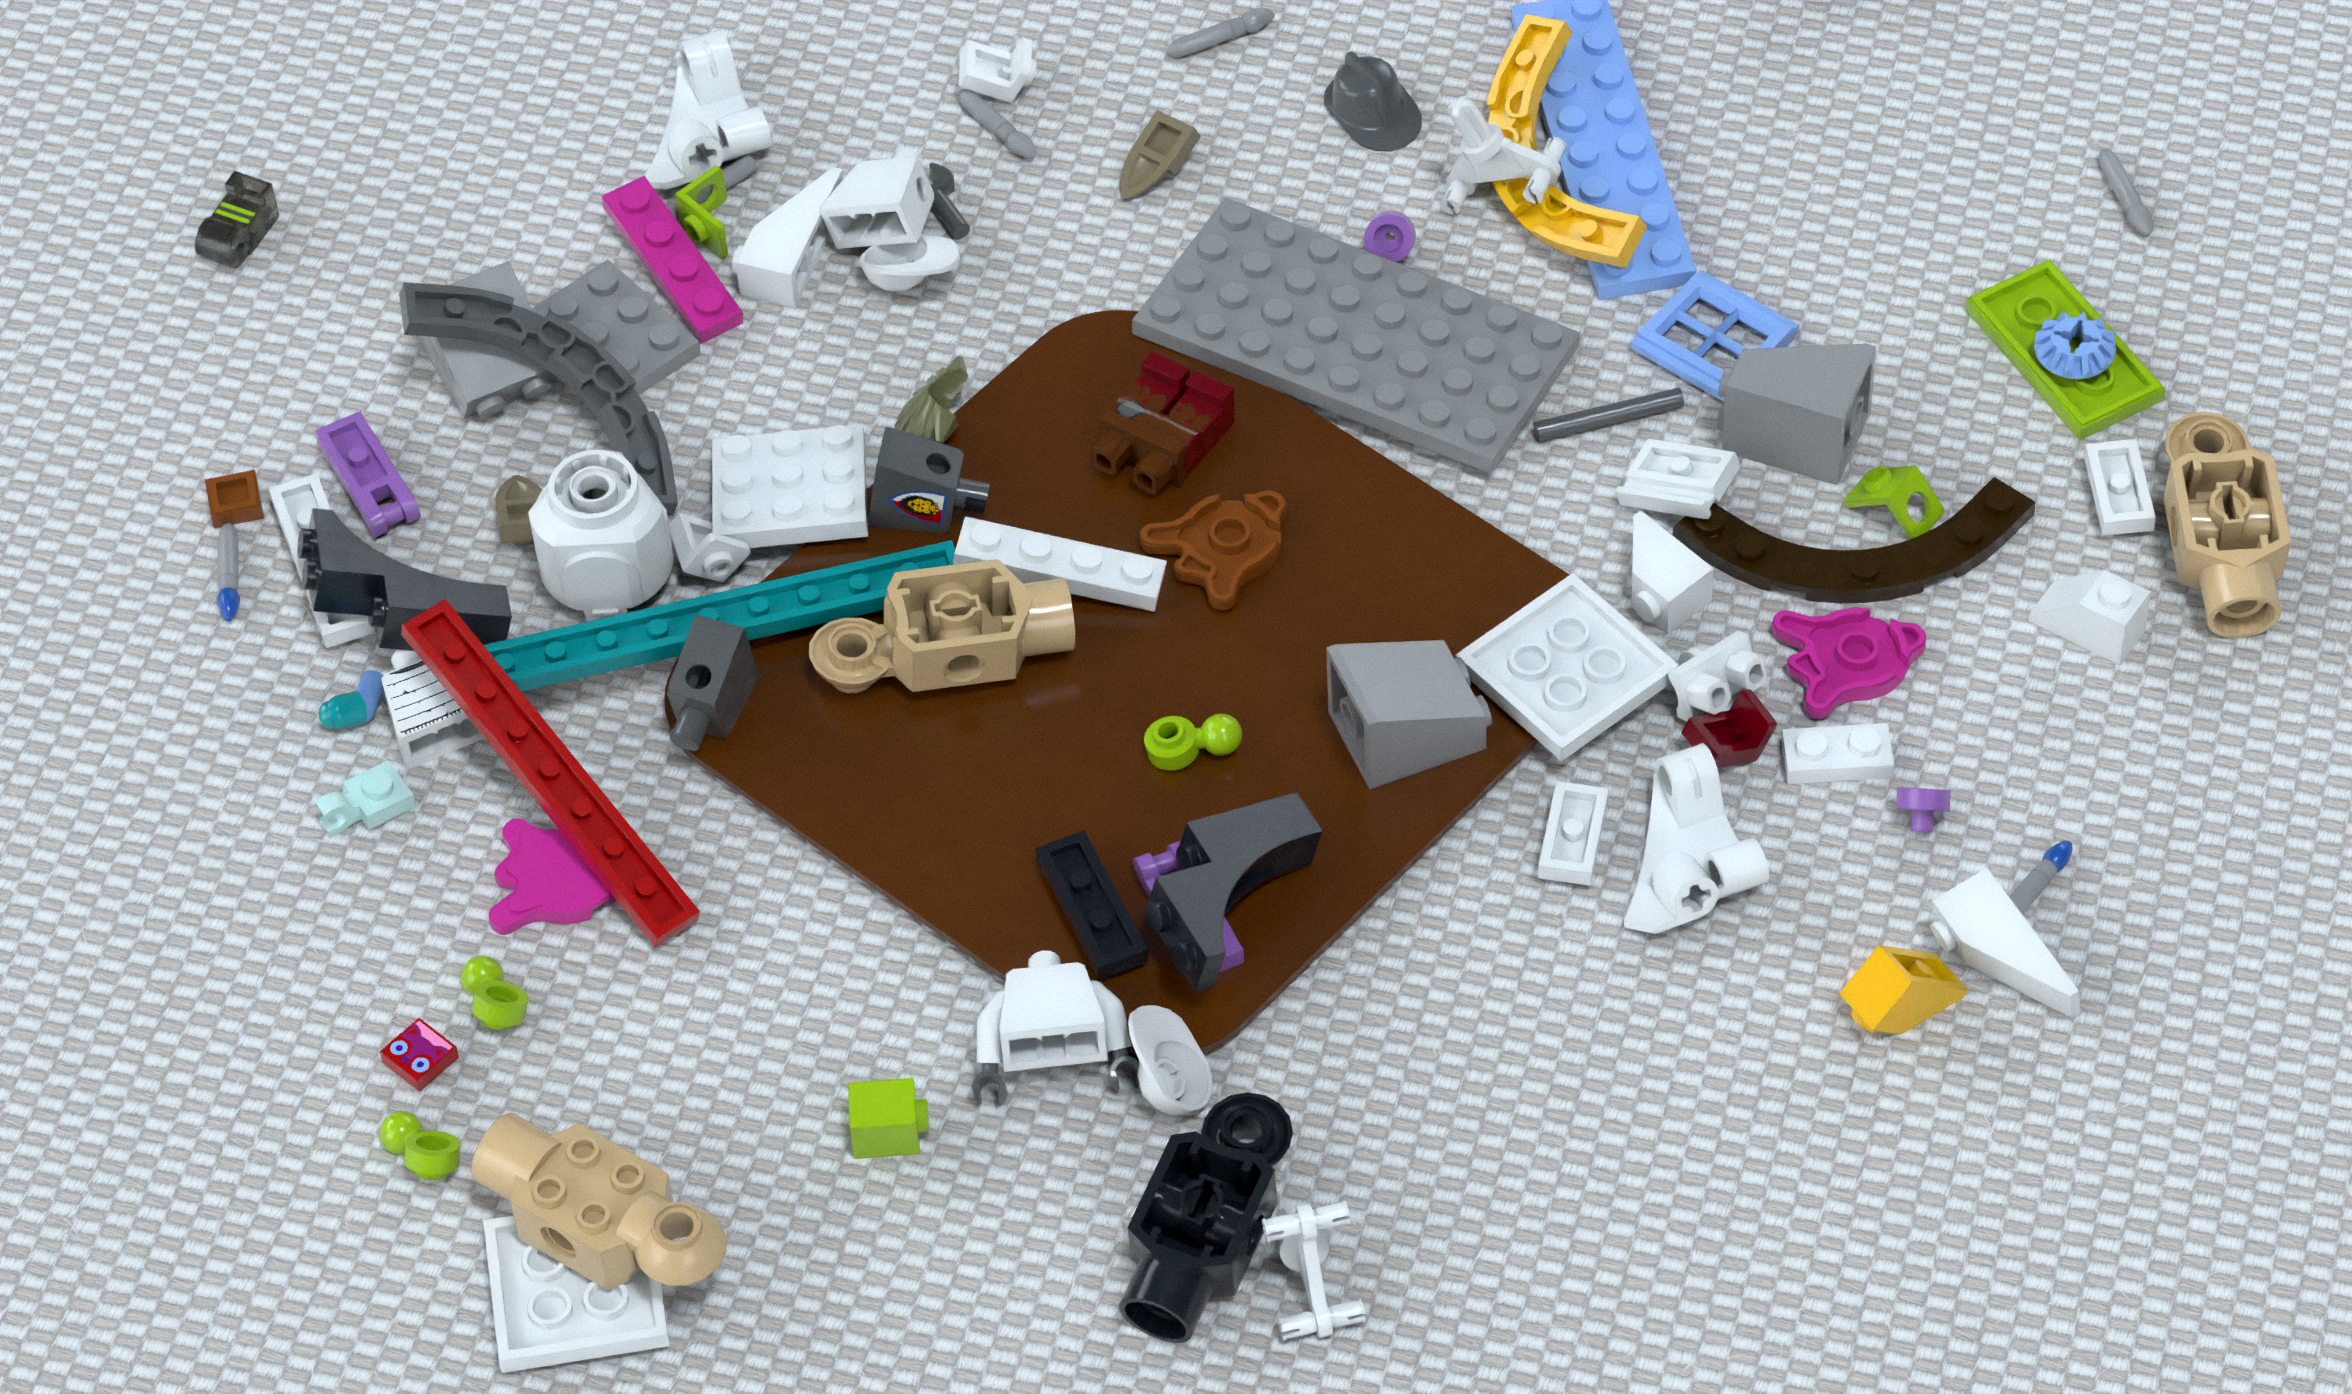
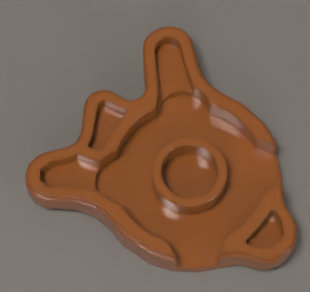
(1221, 543)

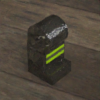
(238, 221)

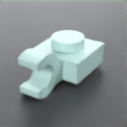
(369, 796)

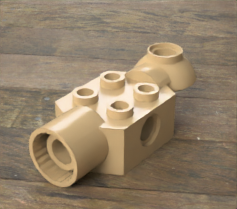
(2226, 523)
(948, 629)
(596, 1205)

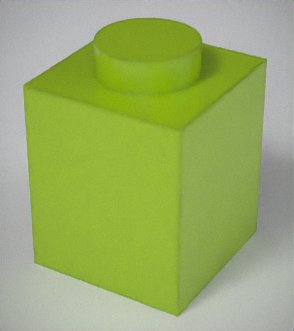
(886, 1118)

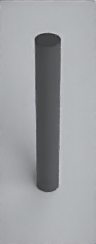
(1608, 414)

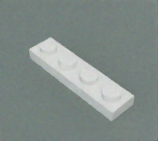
(293, 506)
(1087, 568)

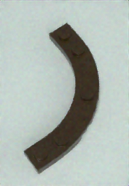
(1863, 574)

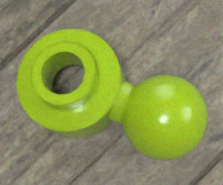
(1176, 742)
(494, 1000)
(425, 1152)

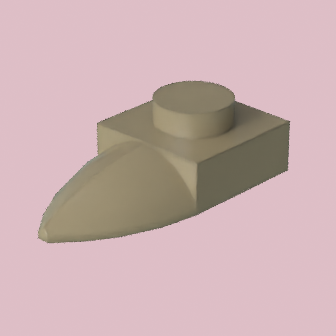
(1158, 150)
(512, 507)

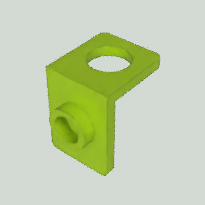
(696, 218)
(1893, 488)

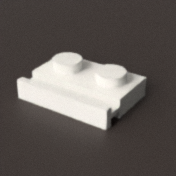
(1678, 478)

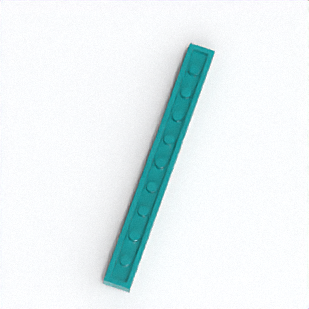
(662, 630)

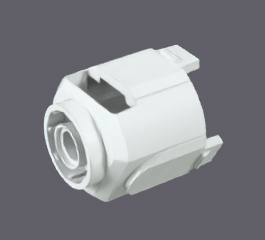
(600, 535)

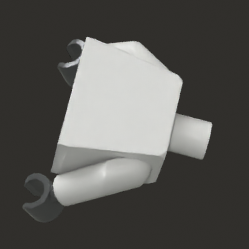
(1049, 1020)

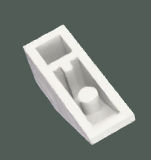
(786, 246)
(1999, 942)

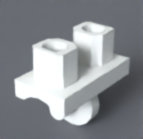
(1711, 676)

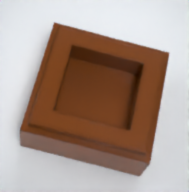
(234, 498)

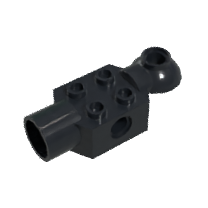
(1204, 1215)

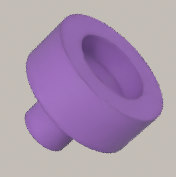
(1382, 243)
(1923, 804)

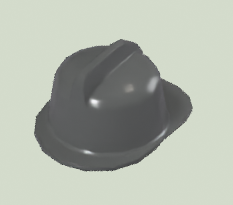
(1373, 104)

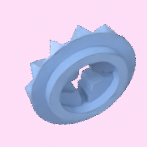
(2091, 357)

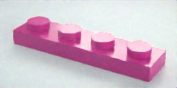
(672, 259)

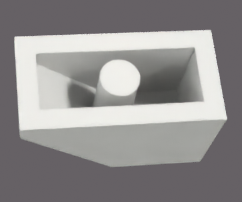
(1666, 576)
(2095, 613)

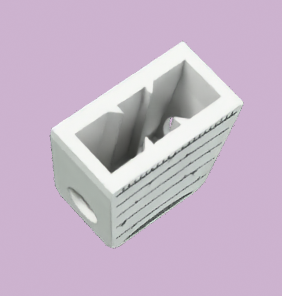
(423, 712)

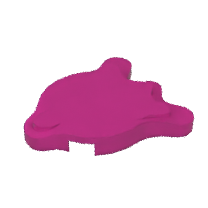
(1847, 655)
(546, 878)

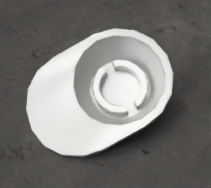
(907, 264)
(1171, 1064)

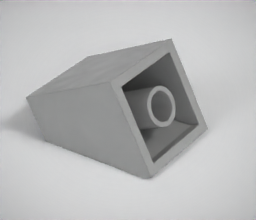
(482, 374)
(1798, 406)
(1403, 707)

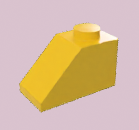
(1900, 989)

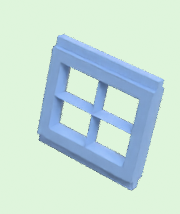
(1727, 300)

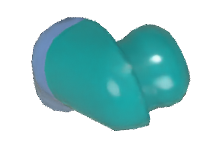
(353, 707)

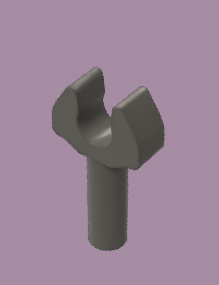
(942, 186)

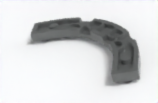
(564, 352)

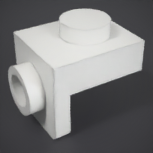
(995, 70)
(703, 551)

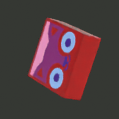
(419, 1054)

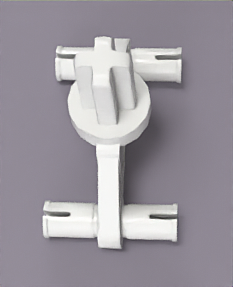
(1492, 157)
(1303, 1249)

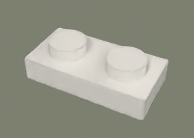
(2119, 487)
(1837, 753)
(1573, 833)

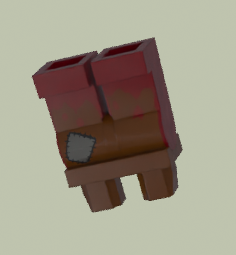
(1164, 424)

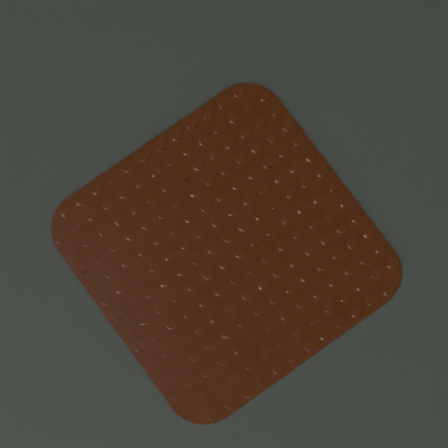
(960, 784)

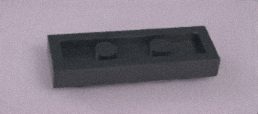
(1091, 905)

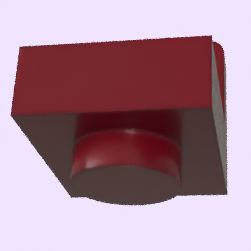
(1735, 734)

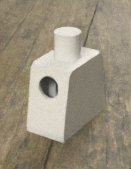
(879, 203)

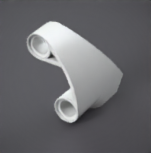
(707, 115)
(1690, 847)

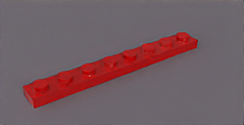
(550, 773)

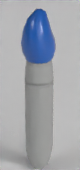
(228, 596)
(2036, 881)

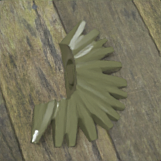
(928, 409)

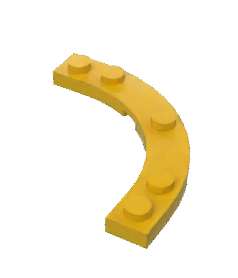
(1513, 105)

